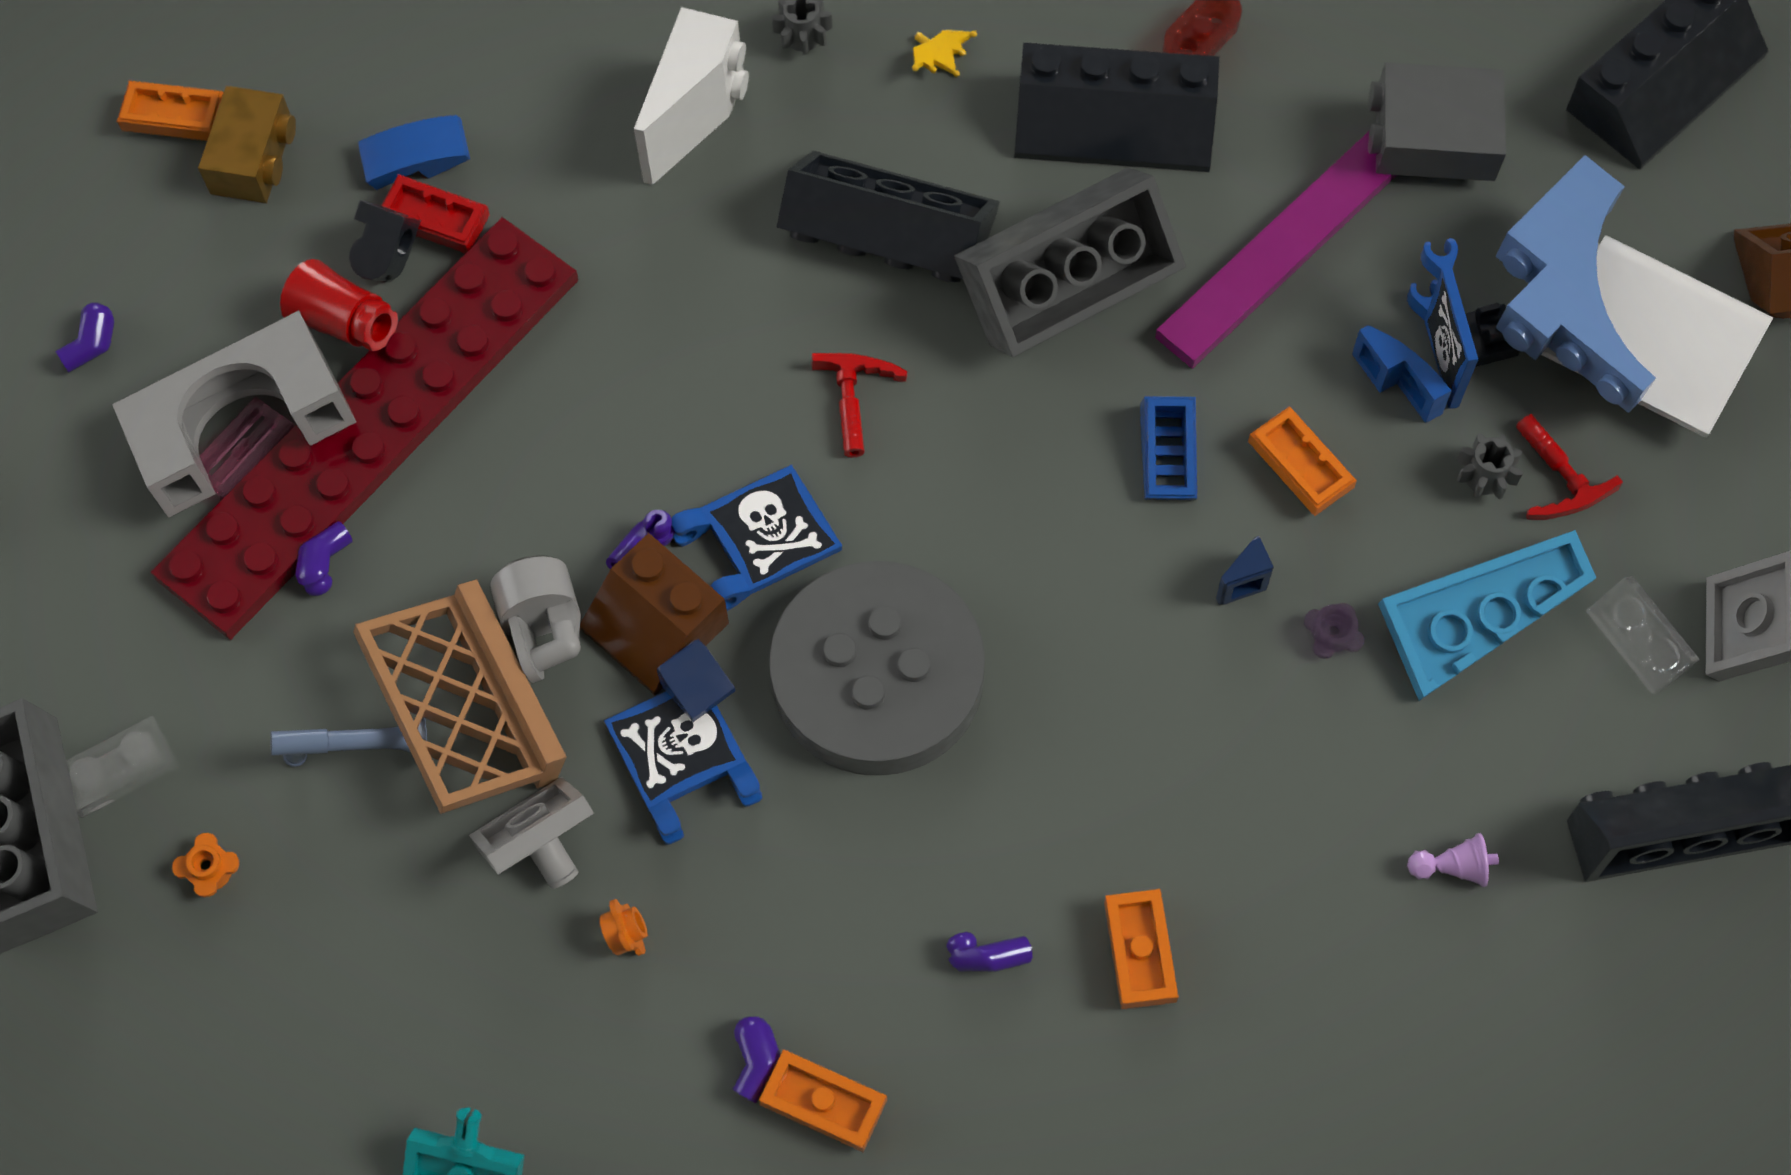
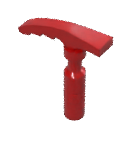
(846, 367)
(1558, 461)

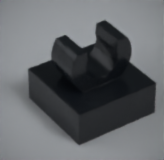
(1488, 340)

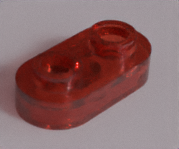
(1196, 30)

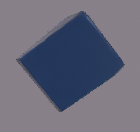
(1247, 574)
(695, 680)

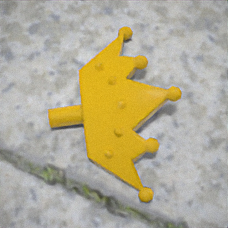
(940, 50)

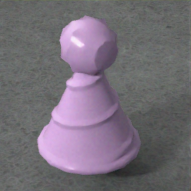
(1464, 861)

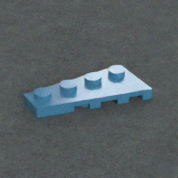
(1470, 613)

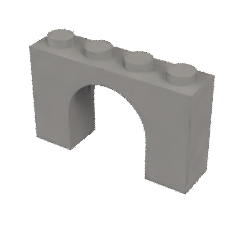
(169, 416)

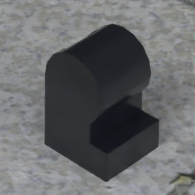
(384, 243)

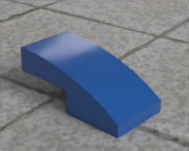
(419, 146)
(1393, 363)

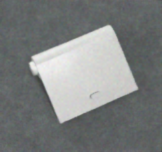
(1679, 331)

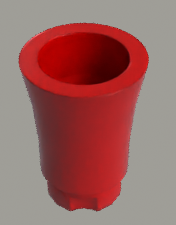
(337, 306)

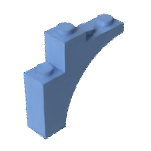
(1563, 302)

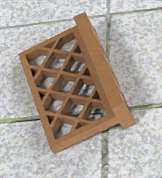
(504, 687)

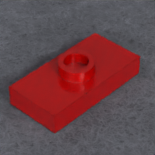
(443, 215)

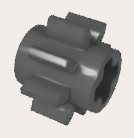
(802, 24)
(1489, 466)

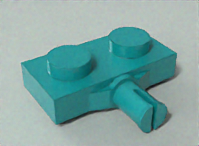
(459, 1154)

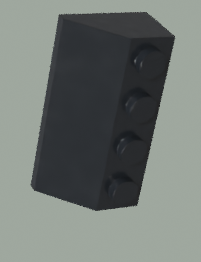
(1667, 74)
(1117, 107)
(883, 214)
(1682, 822)

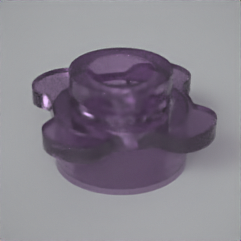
(1339, 616)

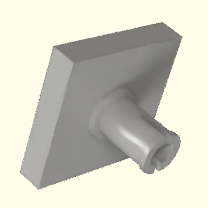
(1749, 618)
(534, 831)

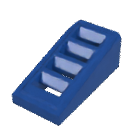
(1169, 408)

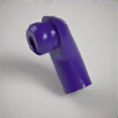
(93, 337)
(656, 523)
(315, 555)
(990, 957)
(760, 1055)

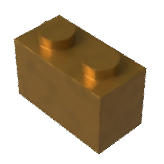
(247, 144)

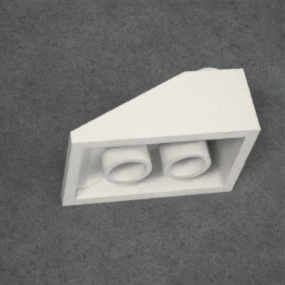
(690, 90)

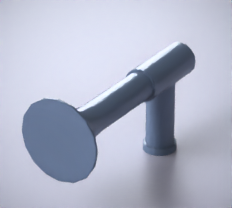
(296, 744)

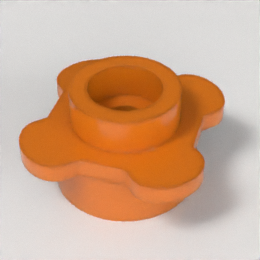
(209, 880)
(623, 928)

